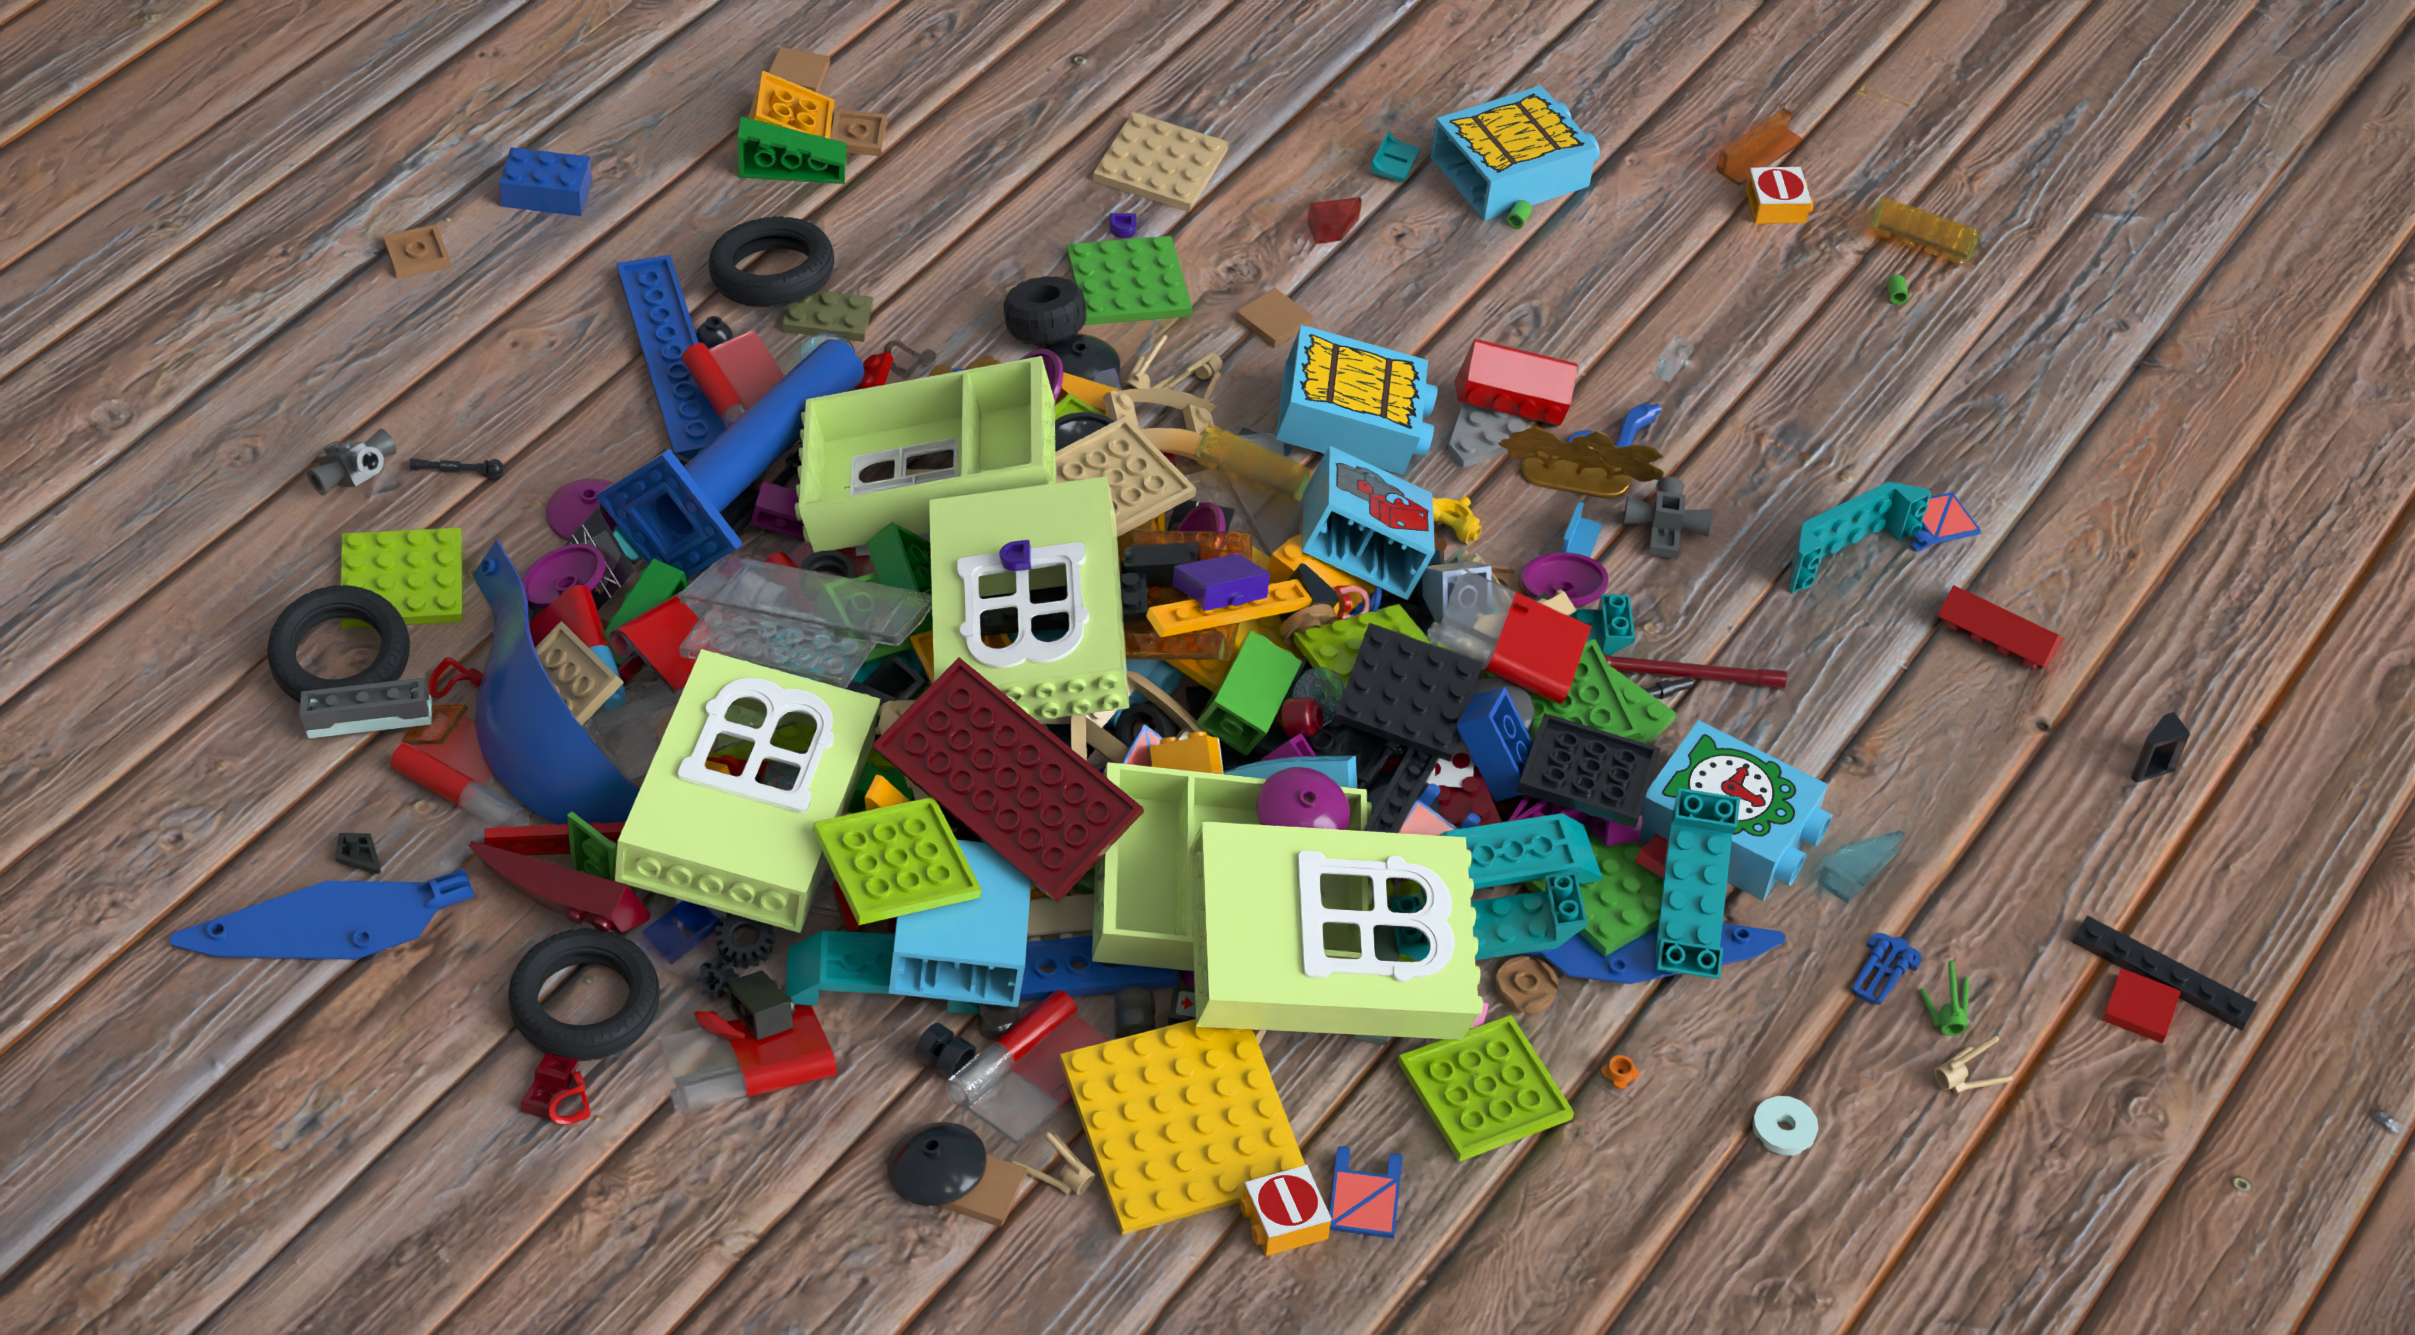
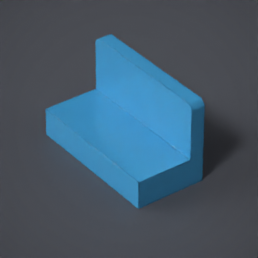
(1581, 534)

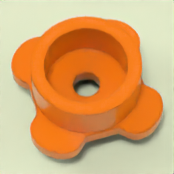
(1620, 1064)

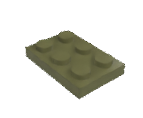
(830, 313)

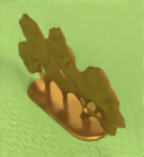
(1582, 466)

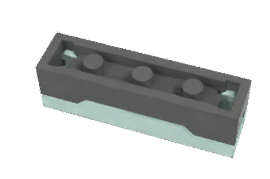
(366, 707)

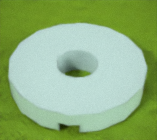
(1785, 1110)

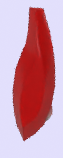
(716, 1025)

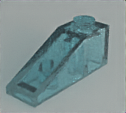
(1858, 864)

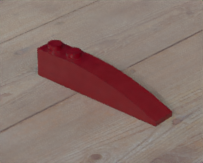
(567, 891)

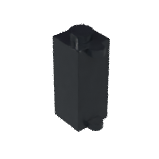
(1159, 560)

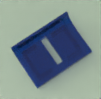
(668, 937)

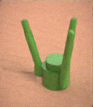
(1951, 1017)

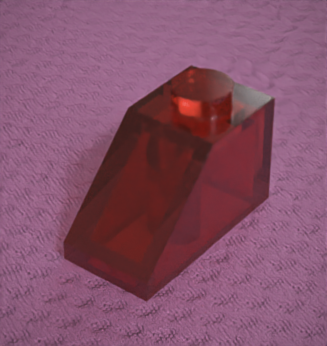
(1333, 219)

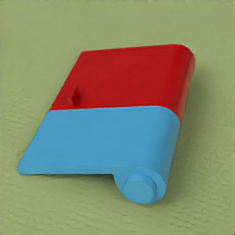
(579, 613)

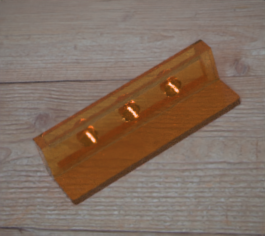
(1758, 147)

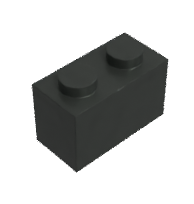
(761, 1004)

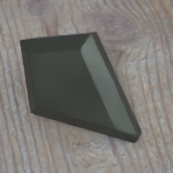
(357, 851)

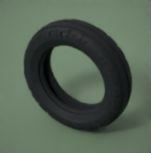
(774, 288)
(328, 604)
(595, 1039)

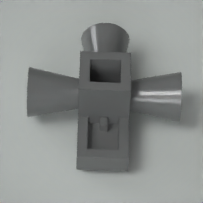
(351, 462)
(1667, 517)

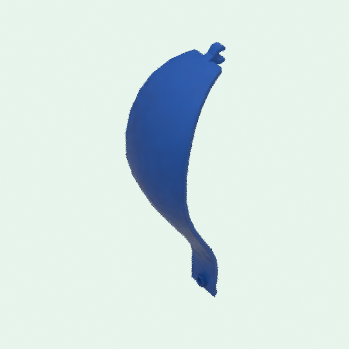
(527, 726)

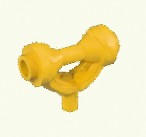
(1462, 522)

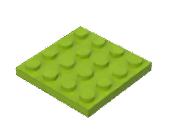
(410, 569)
(1339, 643)
(896, 860)
(1485, 1088)

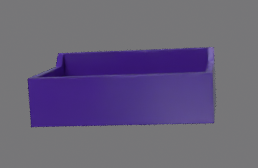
(1222, 581)

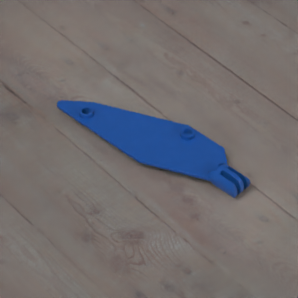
(328, 920)
(1637, 959)

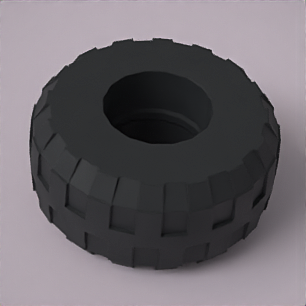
(1045, 310)

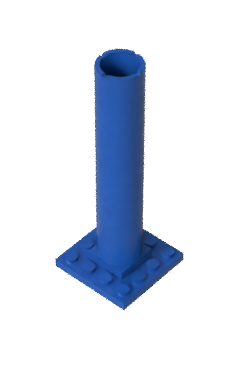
(676, 509)

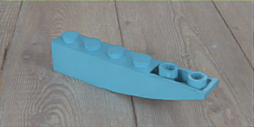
(1339, 768)

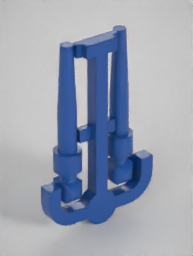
(1897, 946)

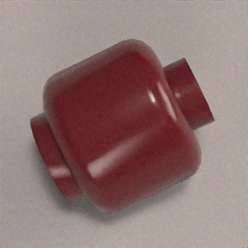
(1300, 716)

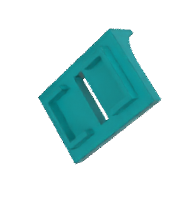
(1394, 158)

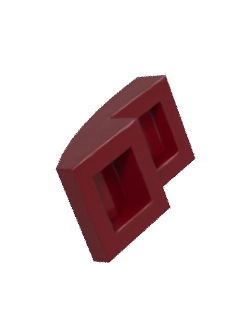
(550, 1077)

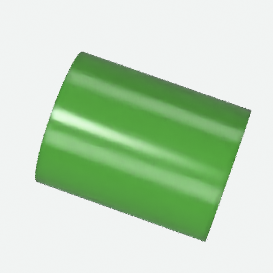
(1519, 214)
(1897, 289)

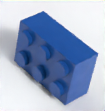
(545, 181)
(1496, 741)

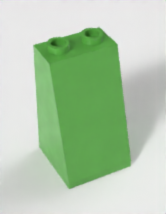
(1249, 693)

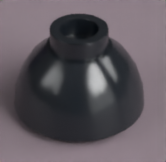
(714, 332)

